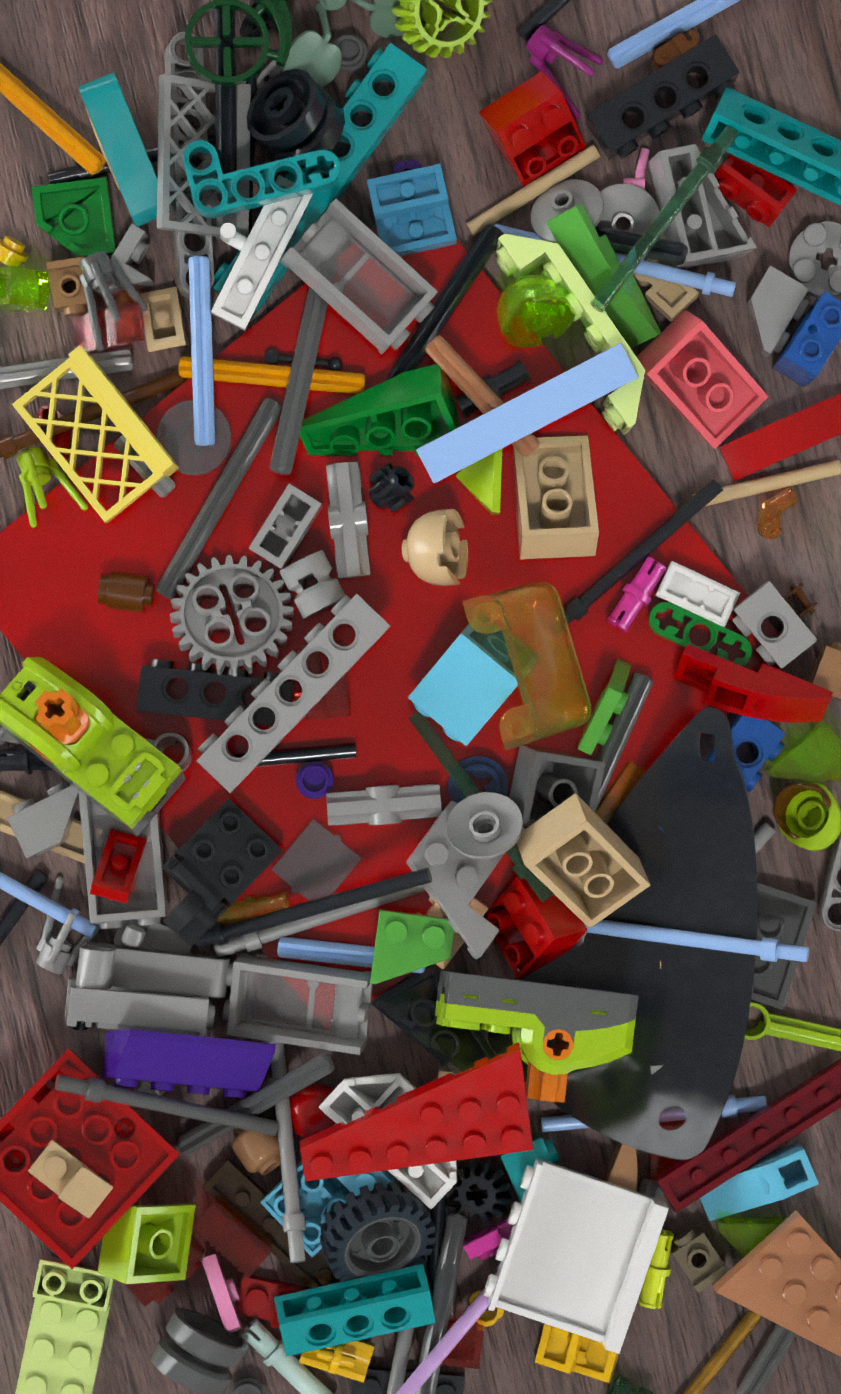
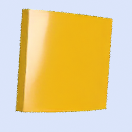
(575, 1354)

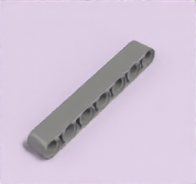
(182, 68)

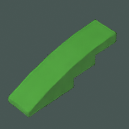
(596, 263)

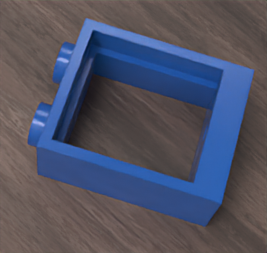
(812, 341)

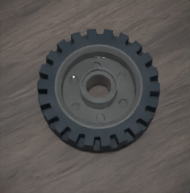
(377, 1232)

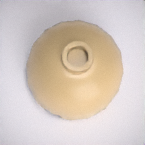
(436, 548)

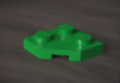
(77, 215)

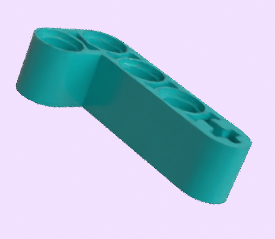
(122, 146)
(262, 175)

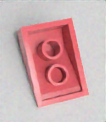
(700, 378)

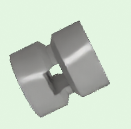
(319, 596)

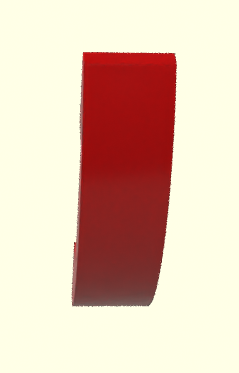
(783, 438)

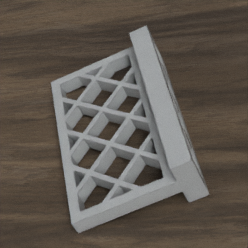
(165, 183)

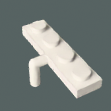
(258, 256)

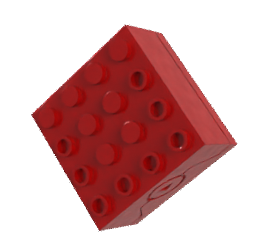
(102, 1135)

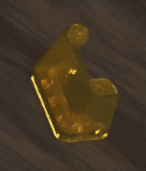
(540, 657)

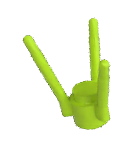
(36, 472)

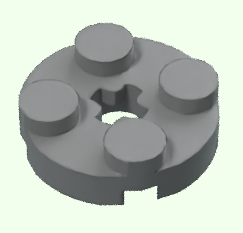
(803, 262)

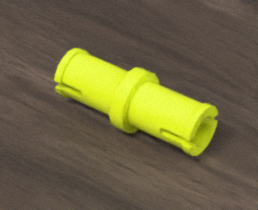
(658, 1270)

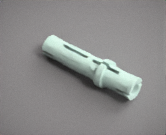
(275, 1355)

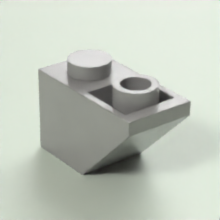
(772, 307)
(45, 823)

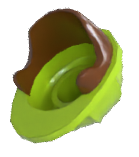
(808, 815)

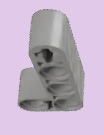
(151, 969)

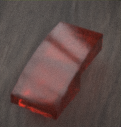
(114, 334)

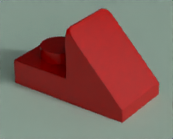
(119, 866)
(258, 1297)

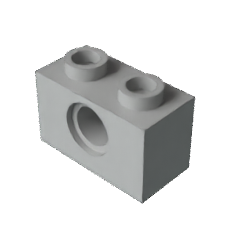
(794, 635)

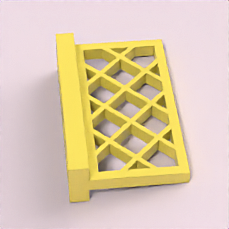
(121, 414)

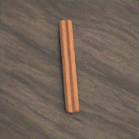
(473, 386)

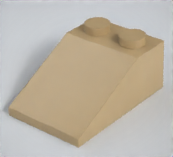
(556, 499)

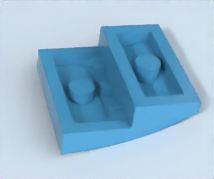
(412, 210)

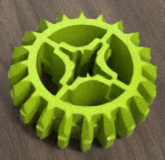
(433, 18)

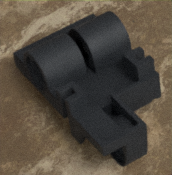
(217, 867)

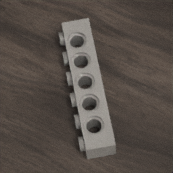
(233, 770)

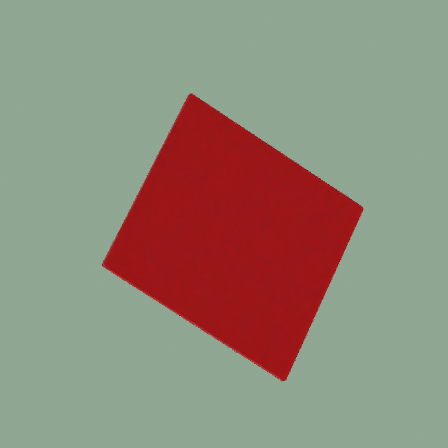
(56, 570)

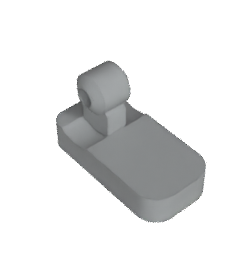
(149, 936)

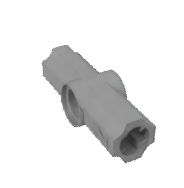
(348, 520)
(383, 804)

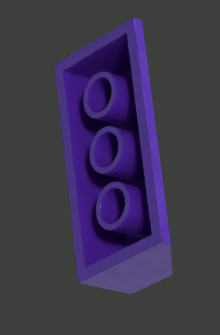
(185, 1061)

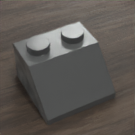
(551, 776)

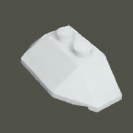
(360, 1094)

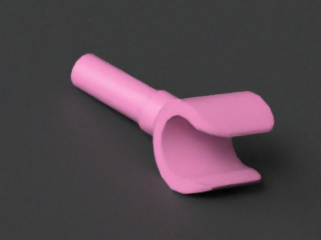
(639, 179)

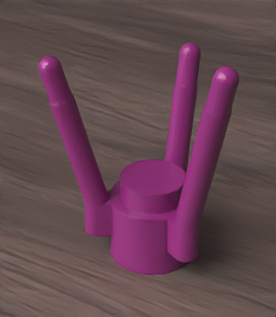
(549, 46)

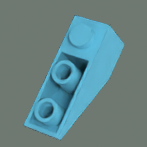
(764, 1182)

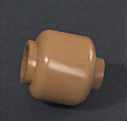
(257, 1151)

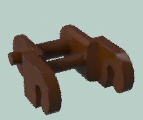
(674, 49)
(796, 590)

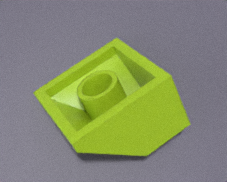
(148, 1244)

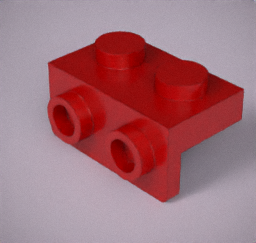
(754, 189)

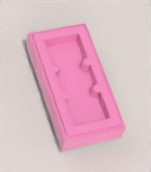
(224, 1293)

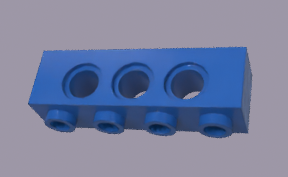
(765, 739)

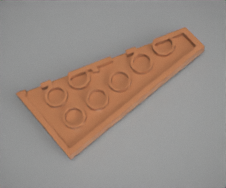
(791, 1282)

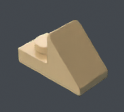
(163, 320)
(70, 1179)

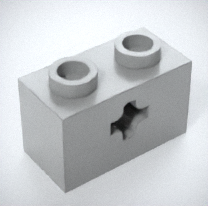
(286, 526)

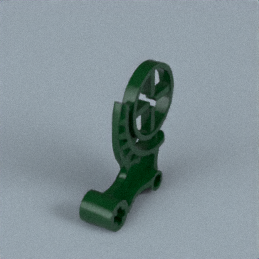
(278, 13)

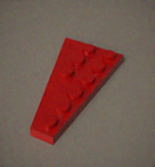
(439, 1122)

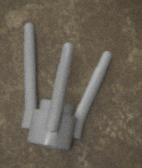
(56, 952)

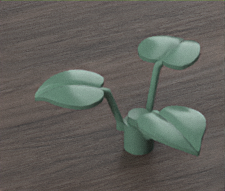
(323, 58)

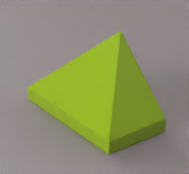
(484, 481)

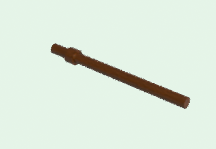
(10, 445)

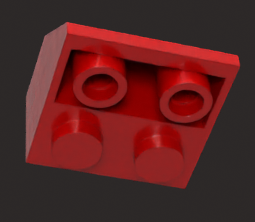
(533, 128)
(532, 930)

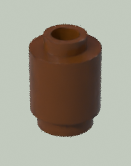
(125, 591)

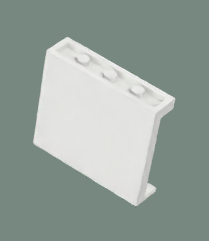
(576, 1253)

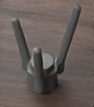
(99, 274)

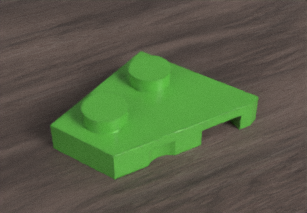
(610, 701)

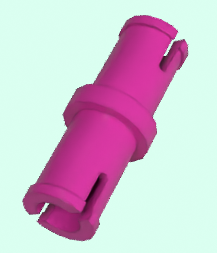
(636, 594)

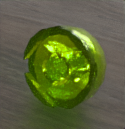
(533, 310)

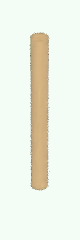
(533, 190)
(777, 481)

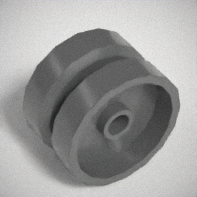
(198, 1352)

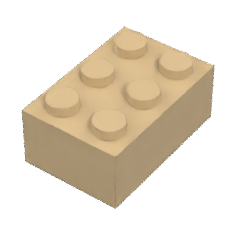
(582, 861)

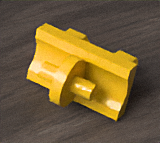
(344, 1359)

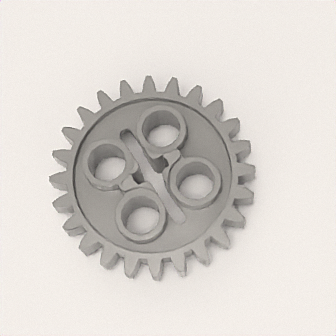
(199, 624)

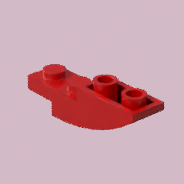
(759, 695)

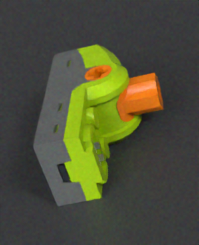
(87, 744)
(586, 1023)

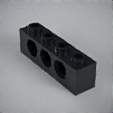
(706, 59)
(155, 695)

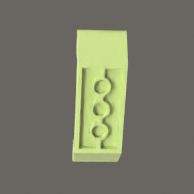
(523, 255)
(65, 1330)

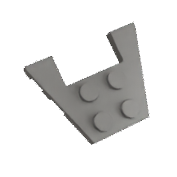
(455, 883)

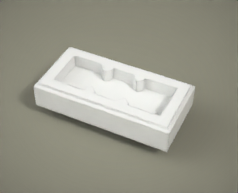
(697, 594)

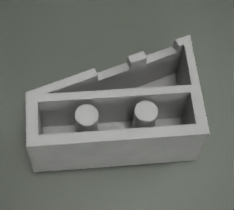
(706, 220)

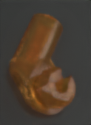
(771, 513)

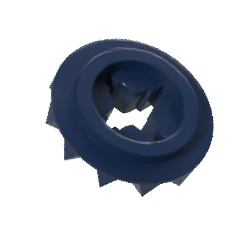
(481, 767)

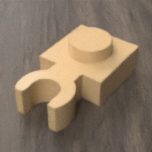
(666, 296)

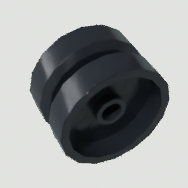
(294, 115)

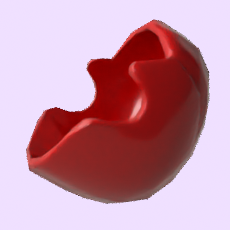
(305, 1110)

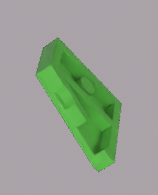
(409, 943)

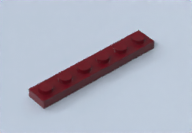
(753, 1138)

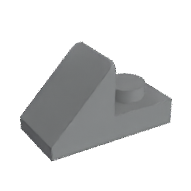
(131, 250)

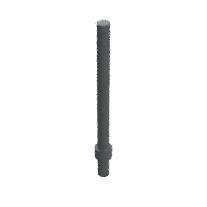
(96, 1090)

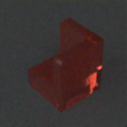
(469, 1348)

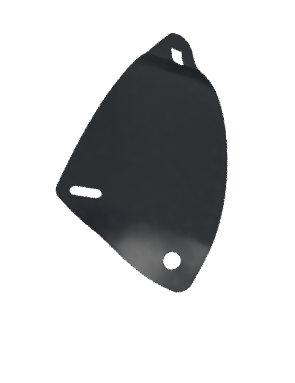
(700, 1000)

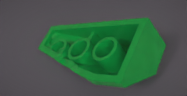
(387, 417)

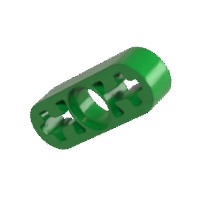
(677, 615)

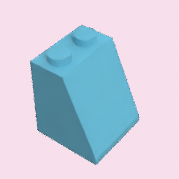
(467, 684)

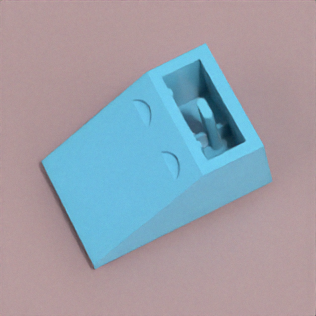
(319, 1198)

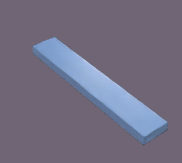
(527, 413)

